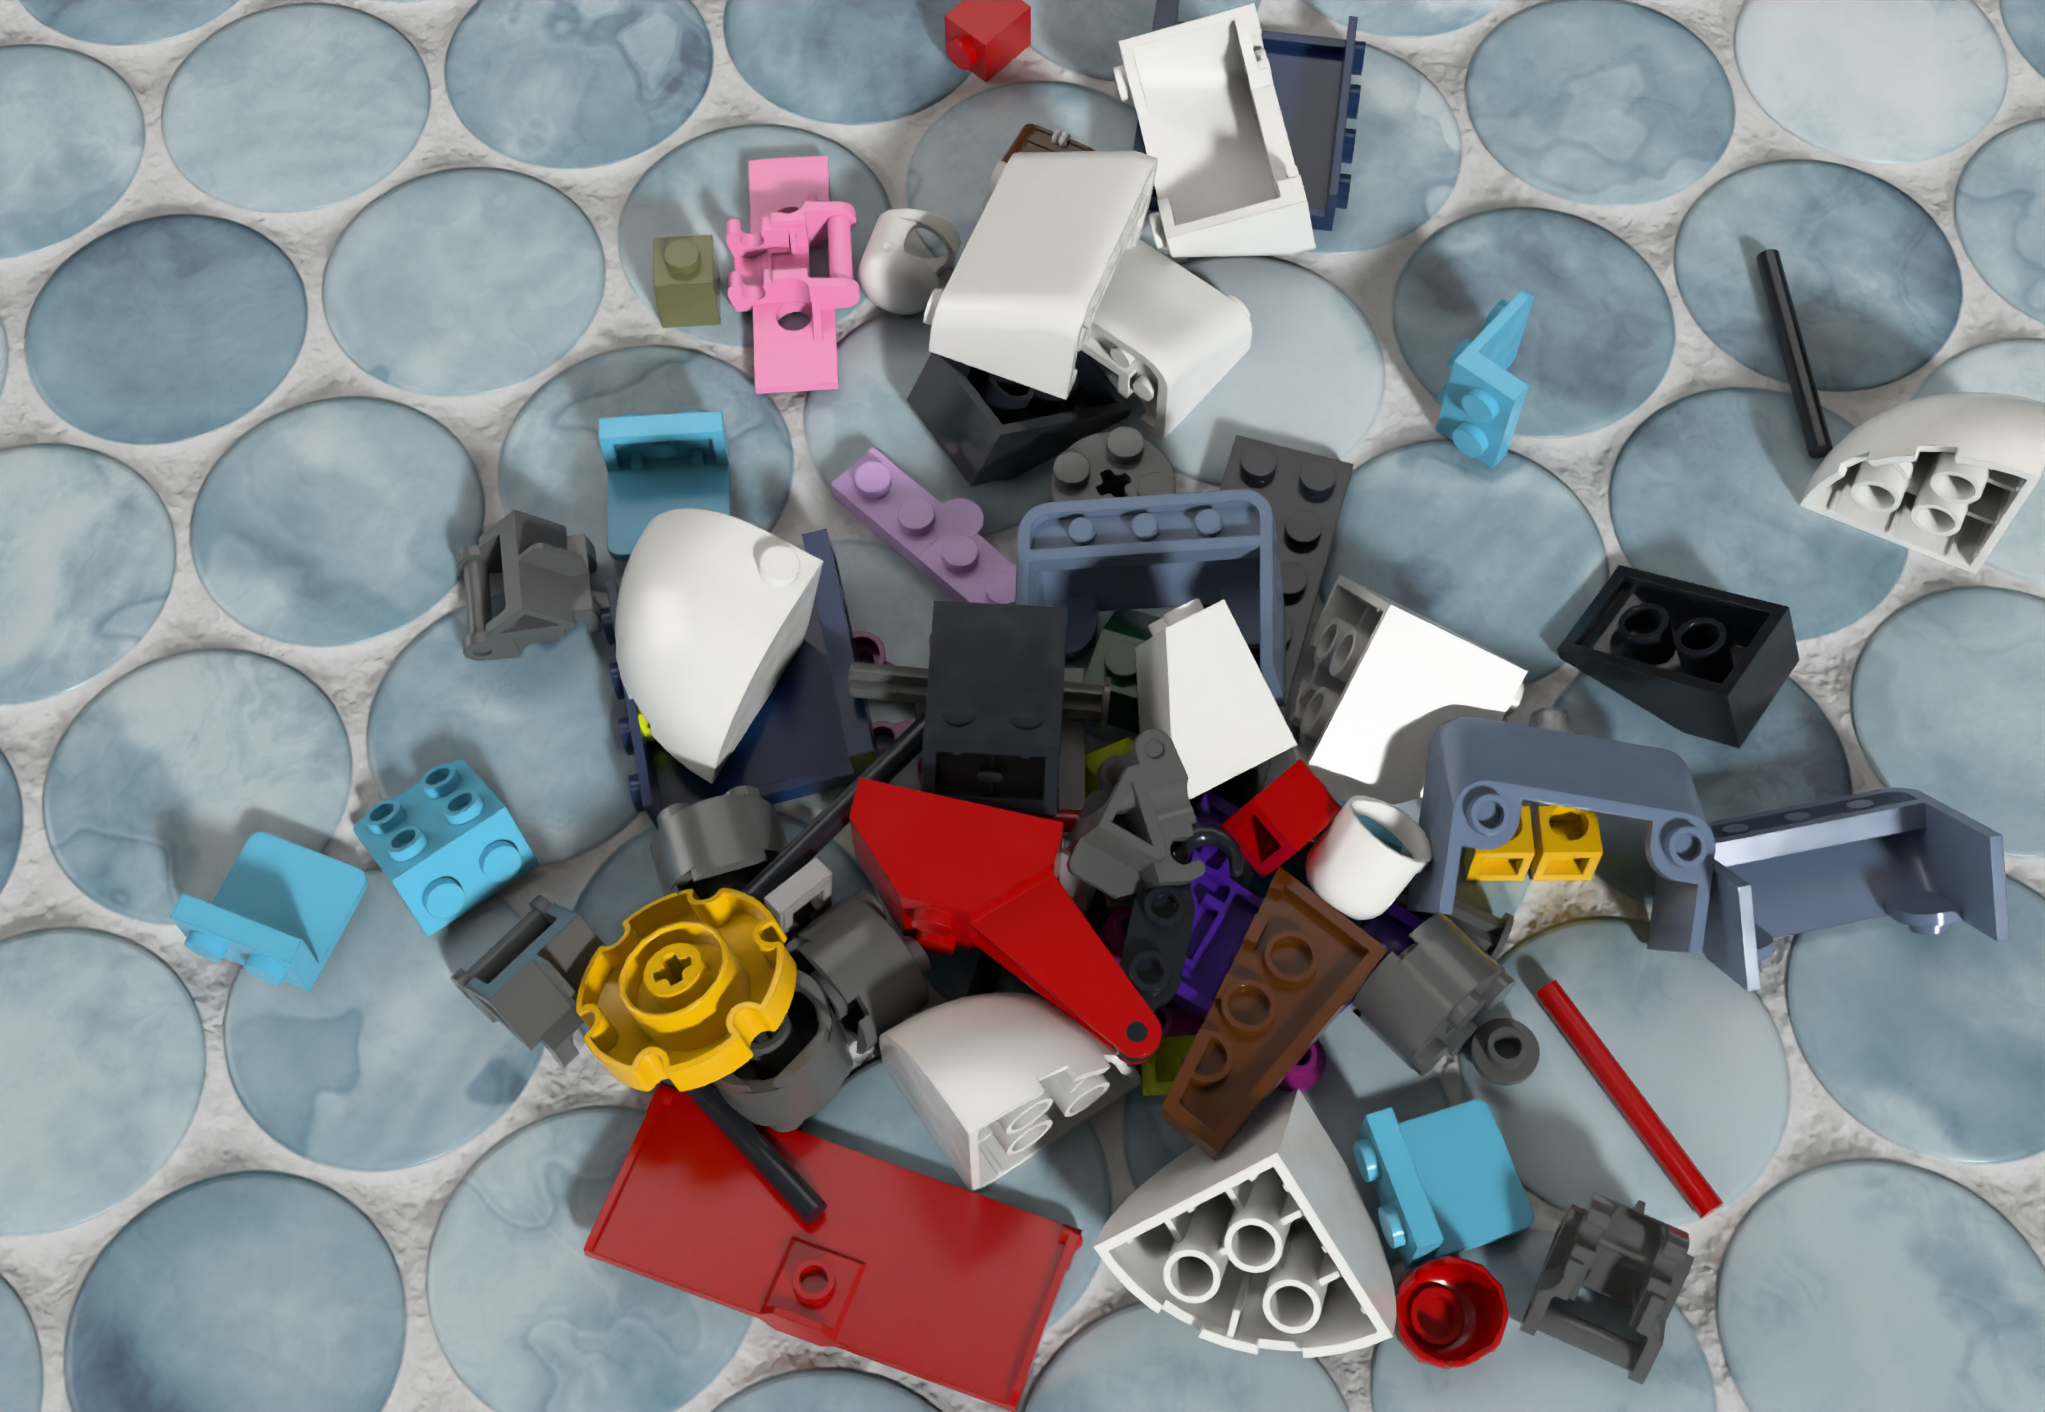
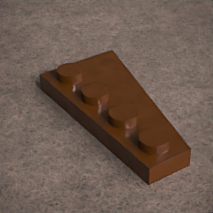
(1274, 1003)

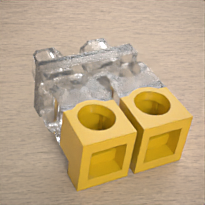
(1550, 838)

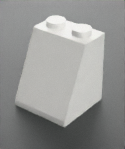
(1208, 695)

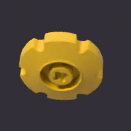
(686, 989)

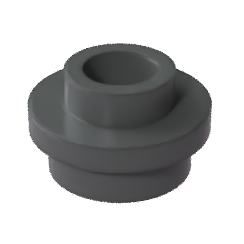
(1500, 1069)

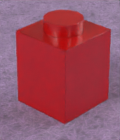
(987, 34)
(1282, 818)

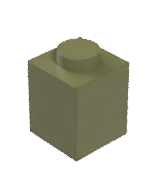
(686, 281)

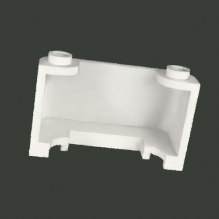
(1218, 139)
(1041, 263)
(1166, 335)

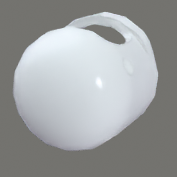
(893, 276)
(1356, 868)

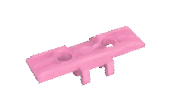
(773, 275)

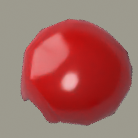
(1450, 1312)

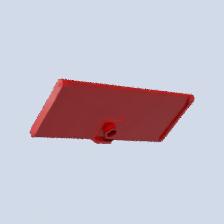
(885, 1272)

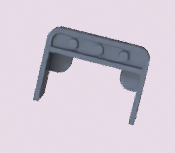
(1158, 556)
(1488, 766)
(1846, 865)

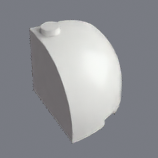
(1936, 473)
(709, 628)
(1384, 690)
(1000, 1078)
(1259, 1242)

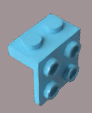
(1481, 397)
(662, 467)
(445, 844)
(275, 911)
(1441, 1181)

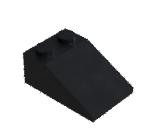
(1006, 428)
(1685, 652)

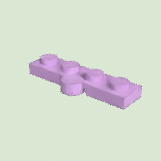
(932, 536)

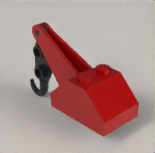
(991, 883)

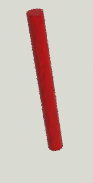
(1629, 1099)

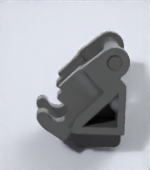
(543, 586)
(1132, 821)
(535, 978)
(1623, 1258)

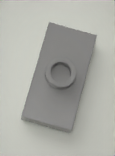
(801, 897)

